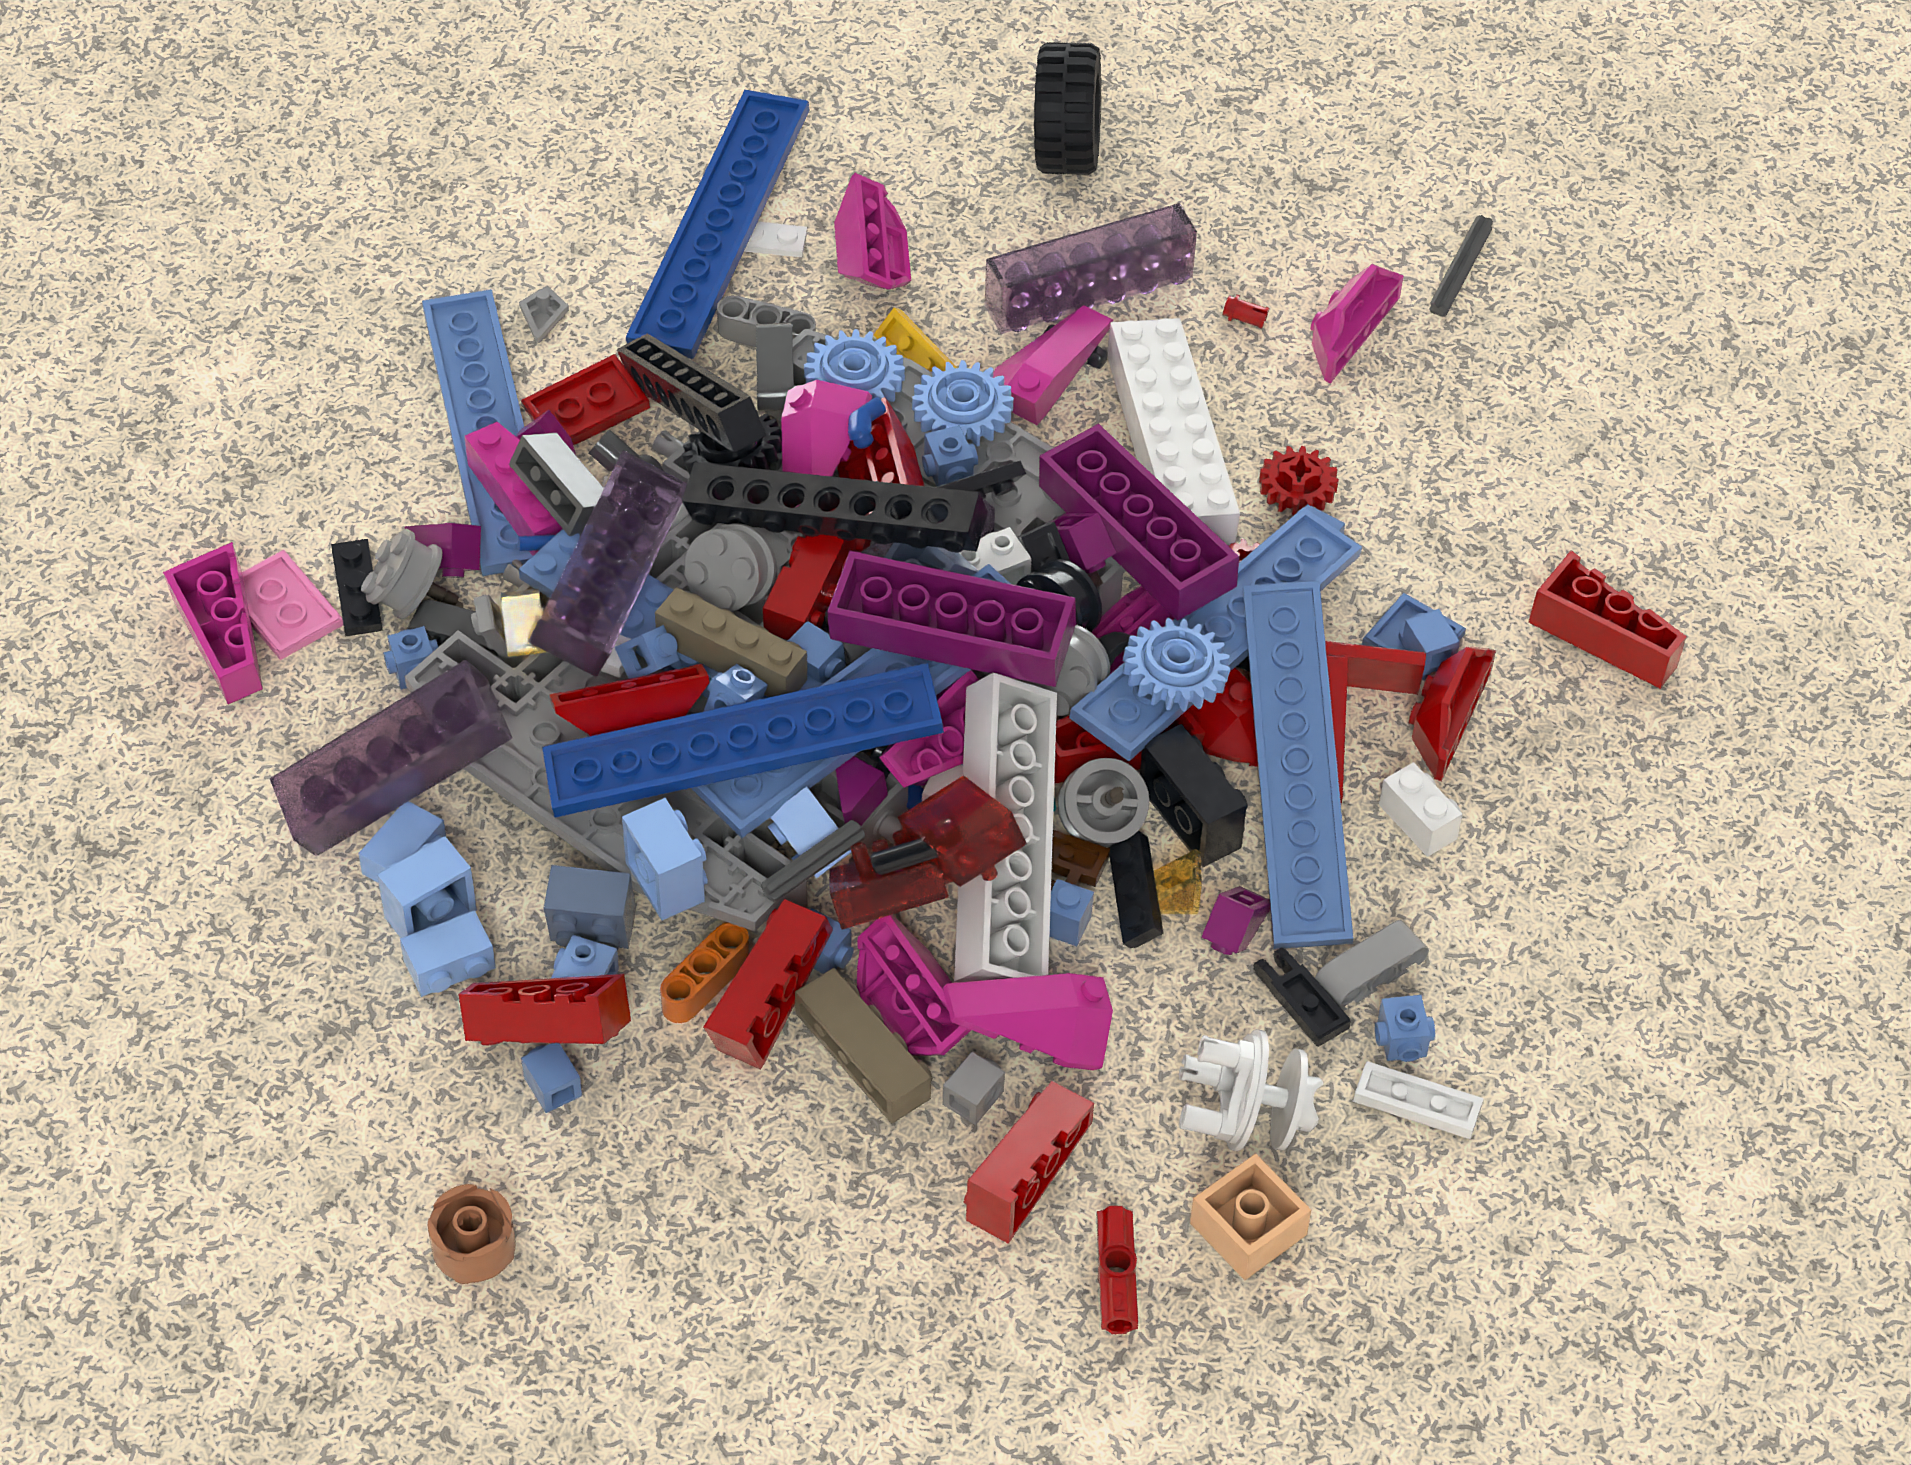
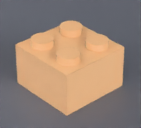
(1250, 1216)

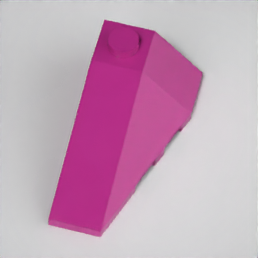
(1051, 361)
(817, 426)
(1045, 1013)

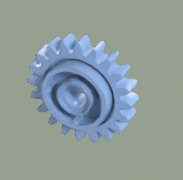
(857, 364)
(963, 399)
(1176, 664)

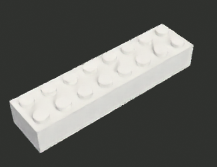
(1171, 419)
(1011, 758)

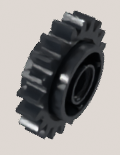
(707, 450)

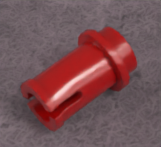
(1245, 311)

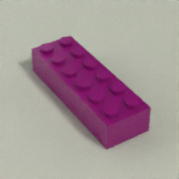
(1148, 525)
(952, 618)

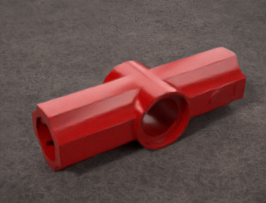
(1117, 1289)

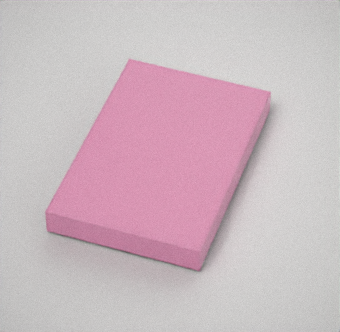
(287, 605)

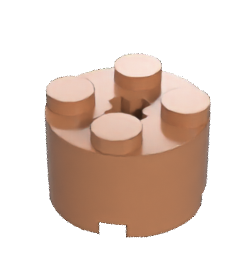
(471, 1233)

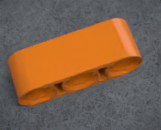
(699, 988)

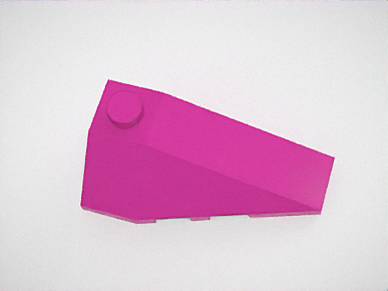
(934, 754)

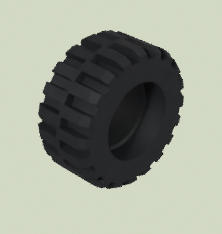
(1067, 108)

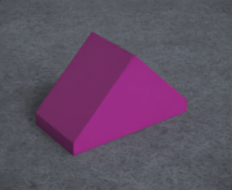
(860, 789)

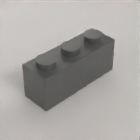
(556, 479)

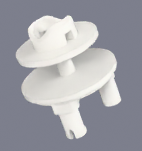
(1240, 1078)

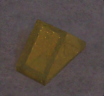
(520, 615)
(1180, 884)

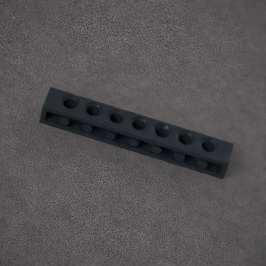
(693, 393)
(852, 498)

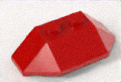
(888, 458)
(632, 700)
(1449, 706)
(1229, 722)

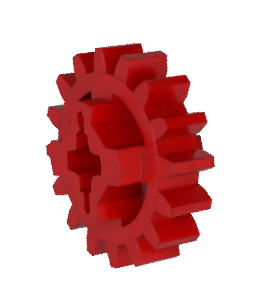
(1280, 482)

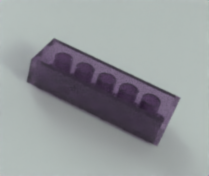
(1090, 268)
(608, 564)
(390, 758)

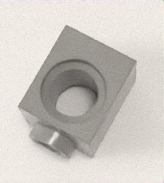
(973, 1087)

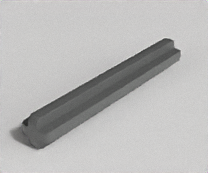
(1461, 265)

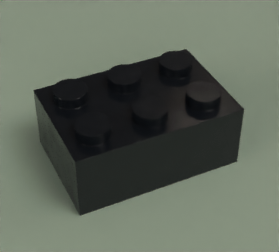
(1193, 794)

